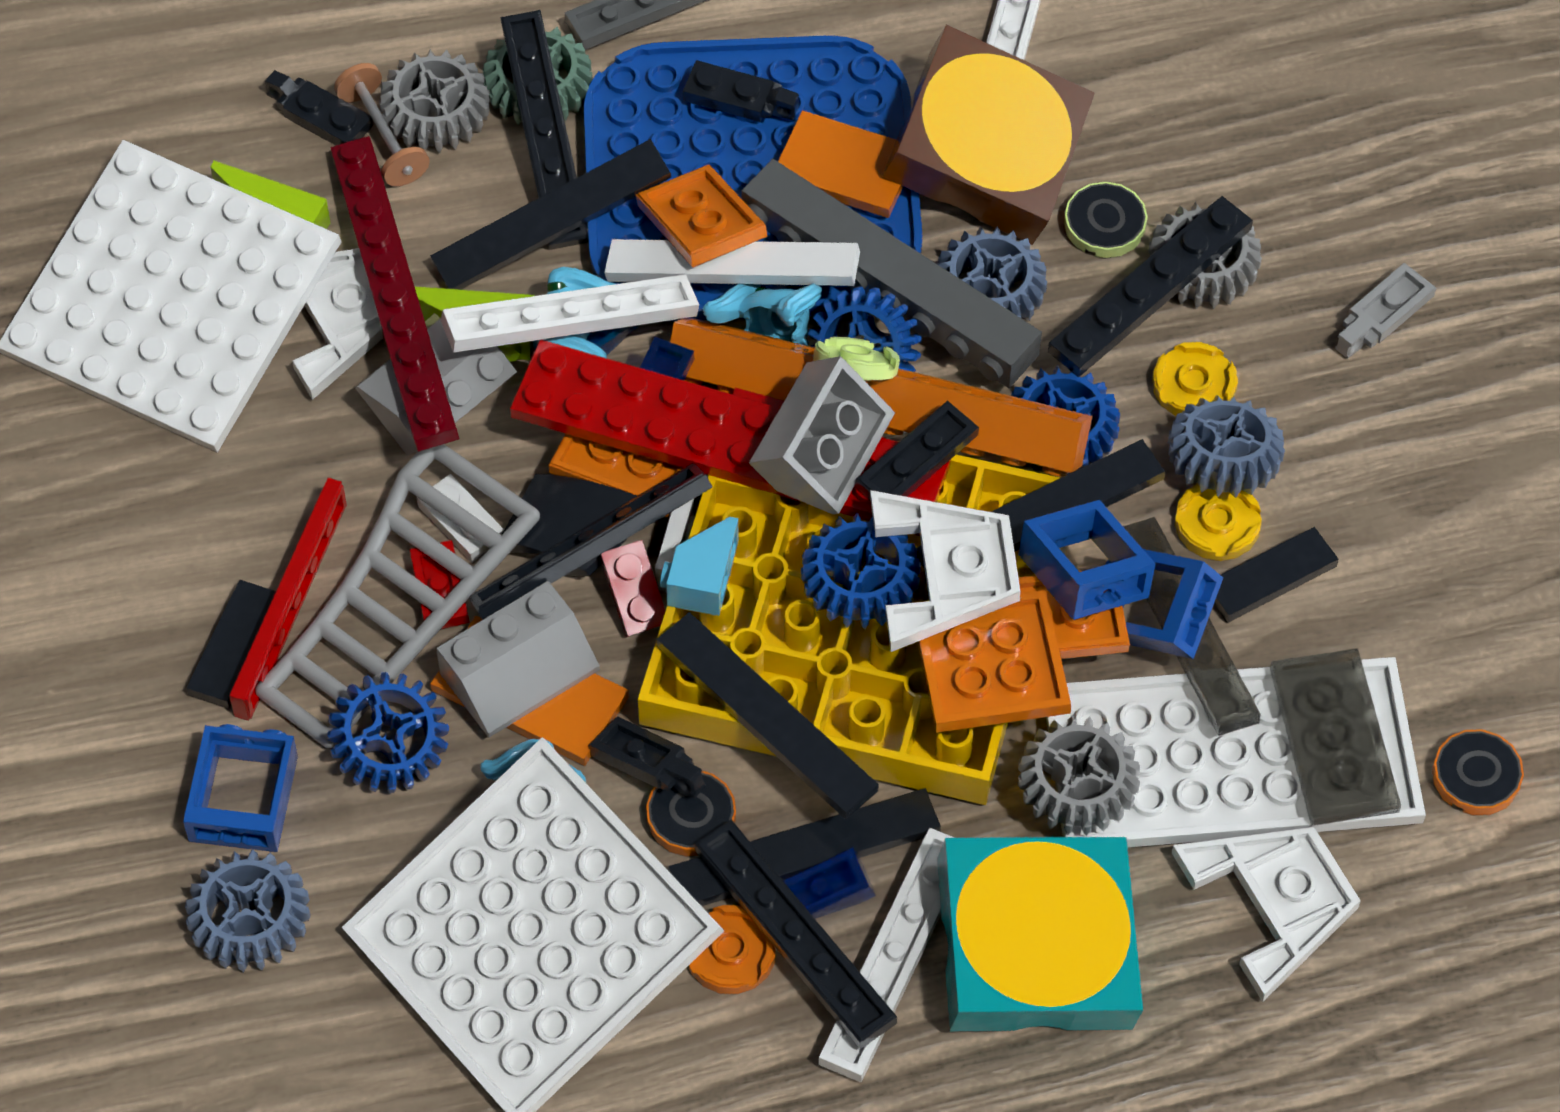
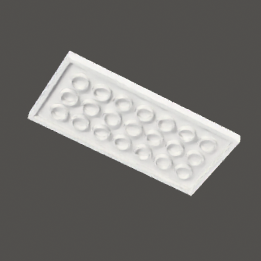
(1230, 783)

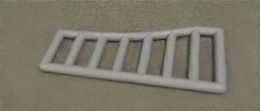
(371, 557)

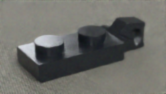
(739, 93)
(317, 109)
(647, 757)

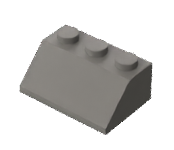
(465, 375)
(822, 435)
(517, 659)

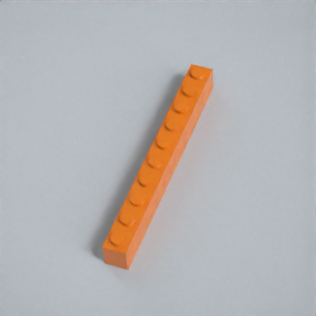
(1007, 424)

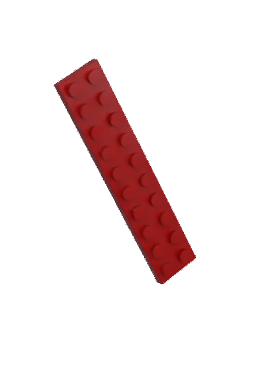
(663, 418)

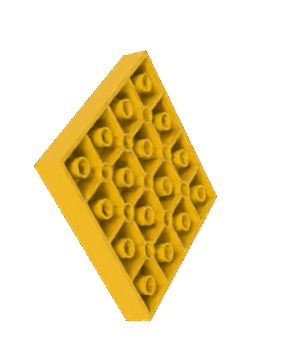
(834, 675)

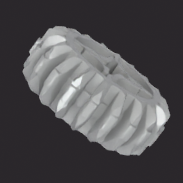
(434, 100)
(1216, 280)
(1068, 753)

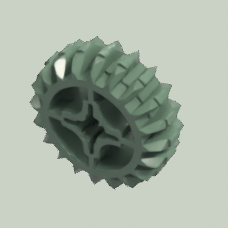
(563, 53)

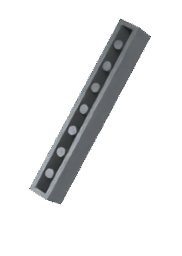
(944, 305)

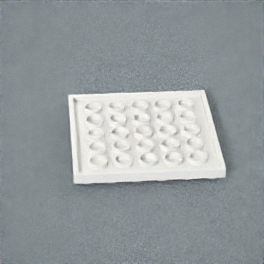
(169, 295)
(532, 930)

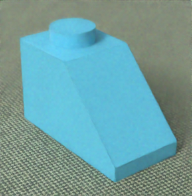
(702, 569)

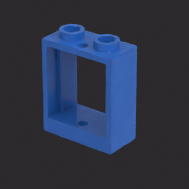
(1078, 592)
(1188, 610)
(234, 827)

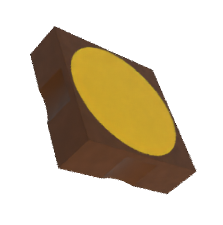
(989, 134)

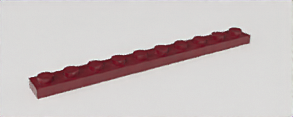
(394, 295)

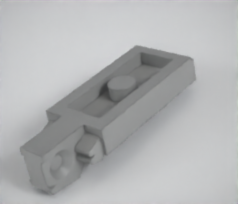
(1384, 309)

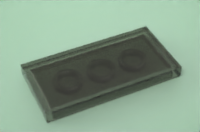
(1335, 737)

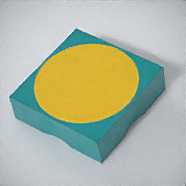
(1039, 933)

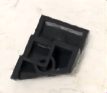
(564, 509)

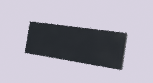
(919, 453)
(1274, 574)
(230, 644)

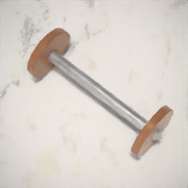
(405, 164)

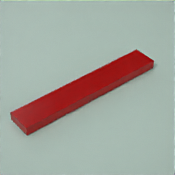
(289, 598)

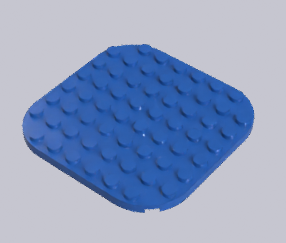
(644, 100)

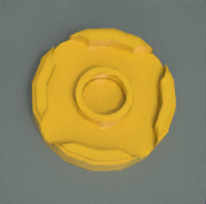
(1193, 373)
(1216, 525)

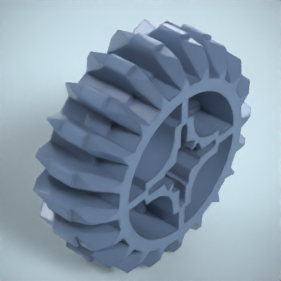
(996, 265)
(1226, 446)
(247, 887)

